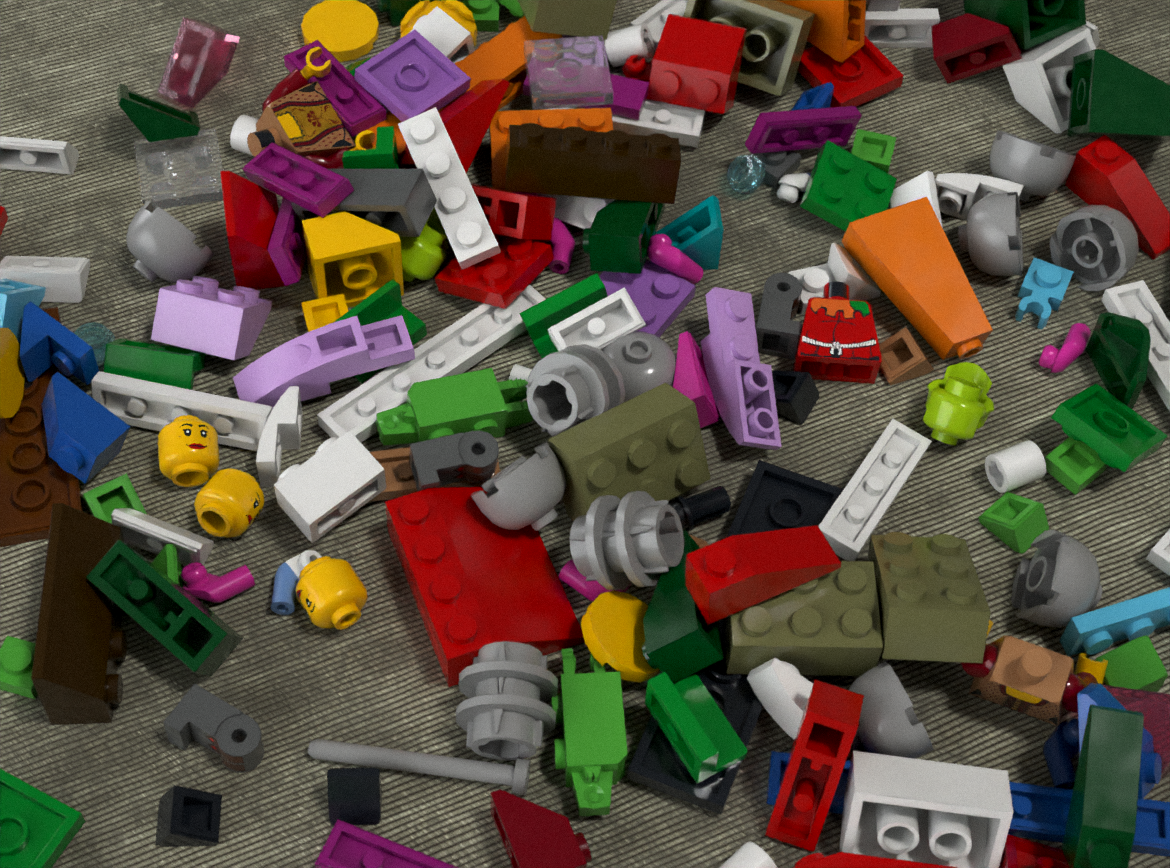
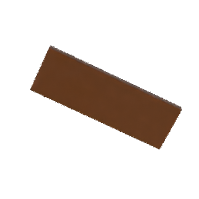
(27, 474)

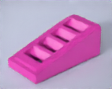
(692, 379)

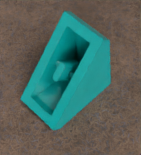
(699, 233)

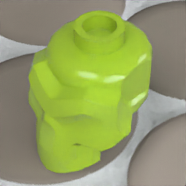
(425, 253)
(958, 403)

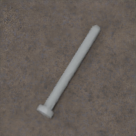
(423, 763)

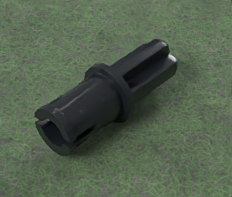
(701, 506)

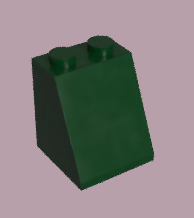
(1031, 20)
(1116, 100)

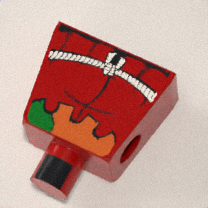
(838, 338)

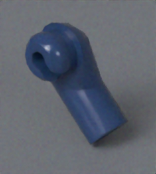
(1059, 752)

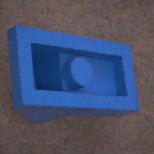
(49, 343)

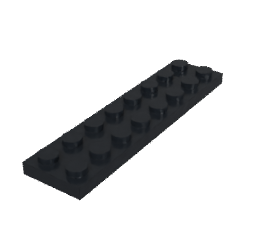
(772, 502)

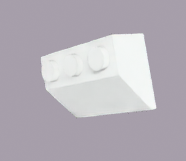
(925, 811)

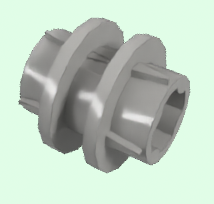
(573, 387)
(626, 540)
(507, 701)

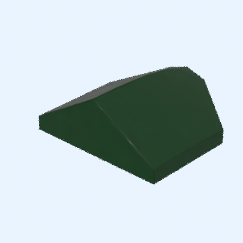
(155, 118)
(1120, 355)

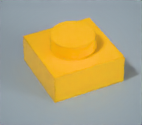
(323, 311)

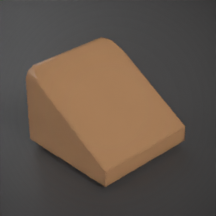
(903, 358)

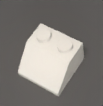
(1044, 77)

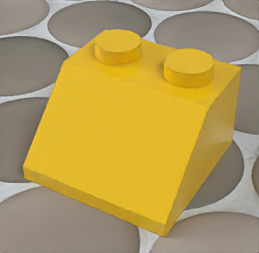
(351, 256)

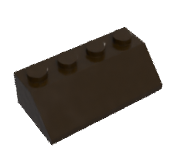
(592, 163)
(78, 624)

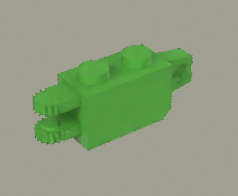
(455, 406)
(592, 733)

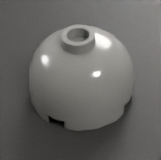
(1029, 164)
(994, 235)
(1095, 245)
(164, 246)
(642, 361)
(524, 491)
(1057, 581)
(887, 716)

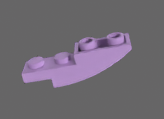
(324, 357)
(733, 368)

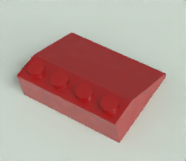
(477, 578)

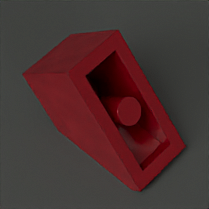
(971, 46)
(536, 835)

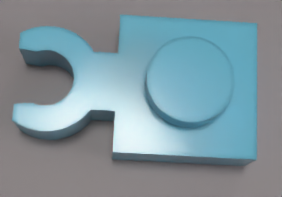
(1042, 290)

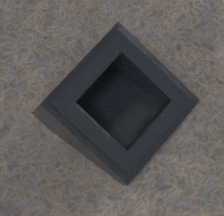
(794, 395)
(354, 795)
(188, 818)

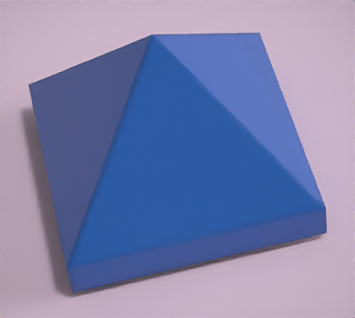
(815, 98)

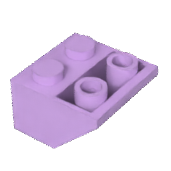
(209, 317)

